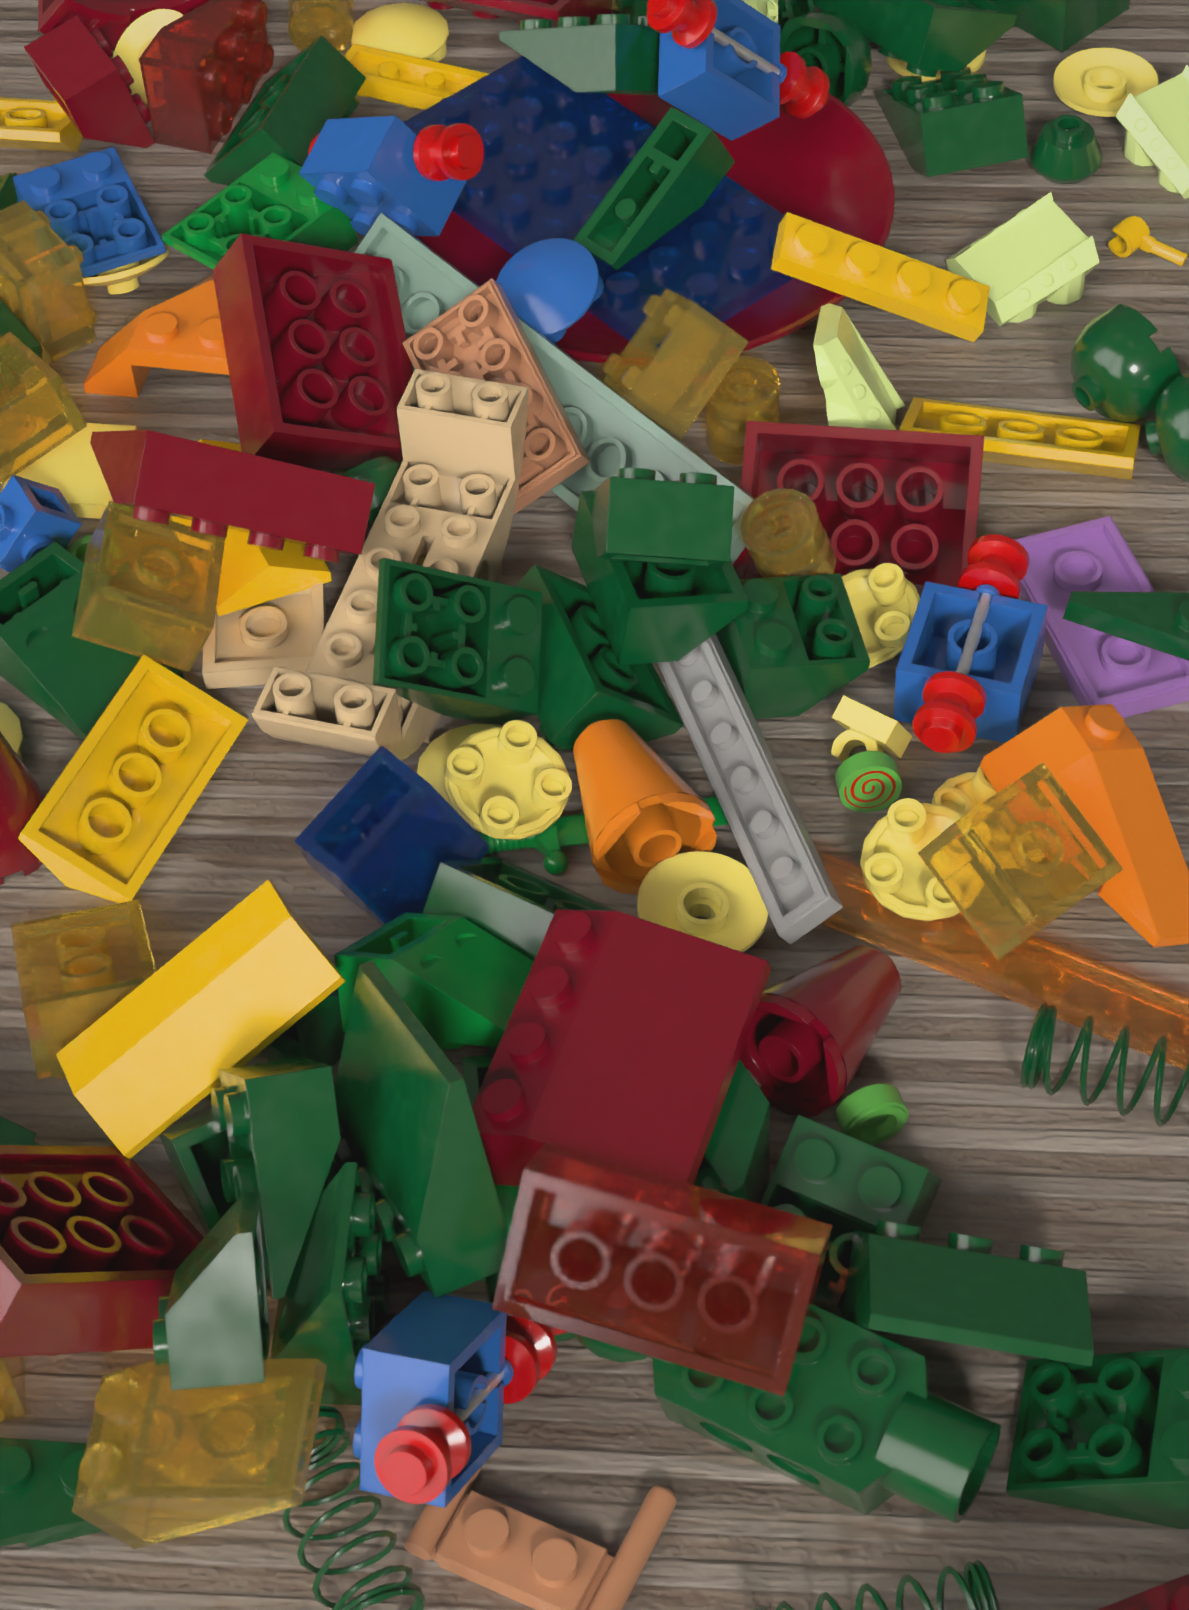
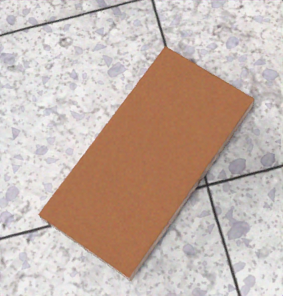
(488, 343)

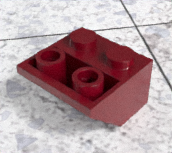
(90, 84)

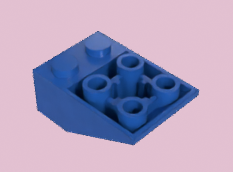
(93, 208)

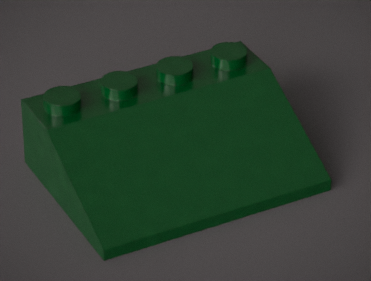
(415, 1142)

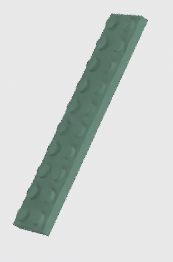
(606, 424)

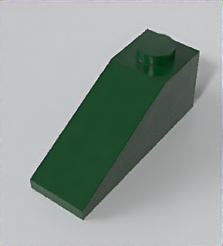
(657, 189)

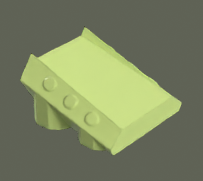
(1159, 131)
(1029, 261)
(851, 378)

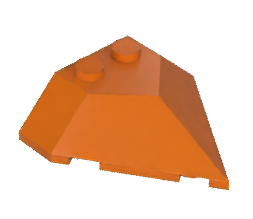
(170, 335)

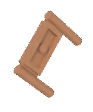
(535, 1559)

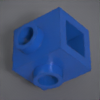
(32, 520)

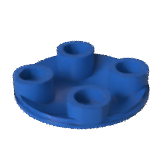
(551, 284)

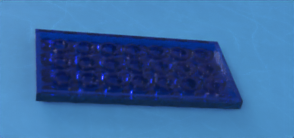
(554, 162)

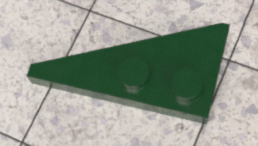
(1144, 618)

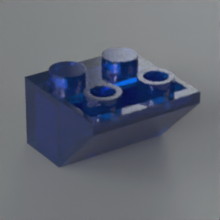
(387, 838)

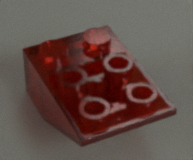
(205, 71)

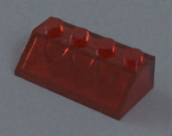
(661, 1267)

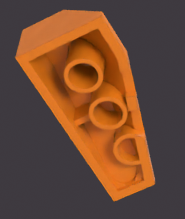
(1116, 792)

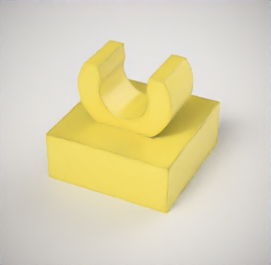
(867, 728)

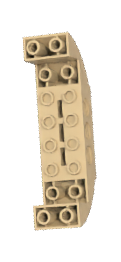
(443, 513)

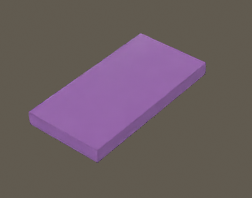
(1092, 662)

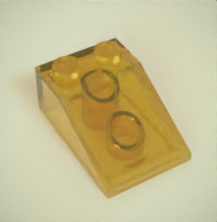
(76, 971)
(196, 1456)

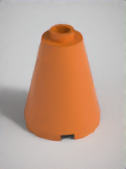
(635, 806)

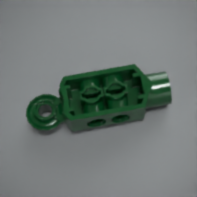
(850, 1422)

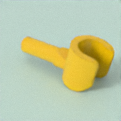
(1134, 235)

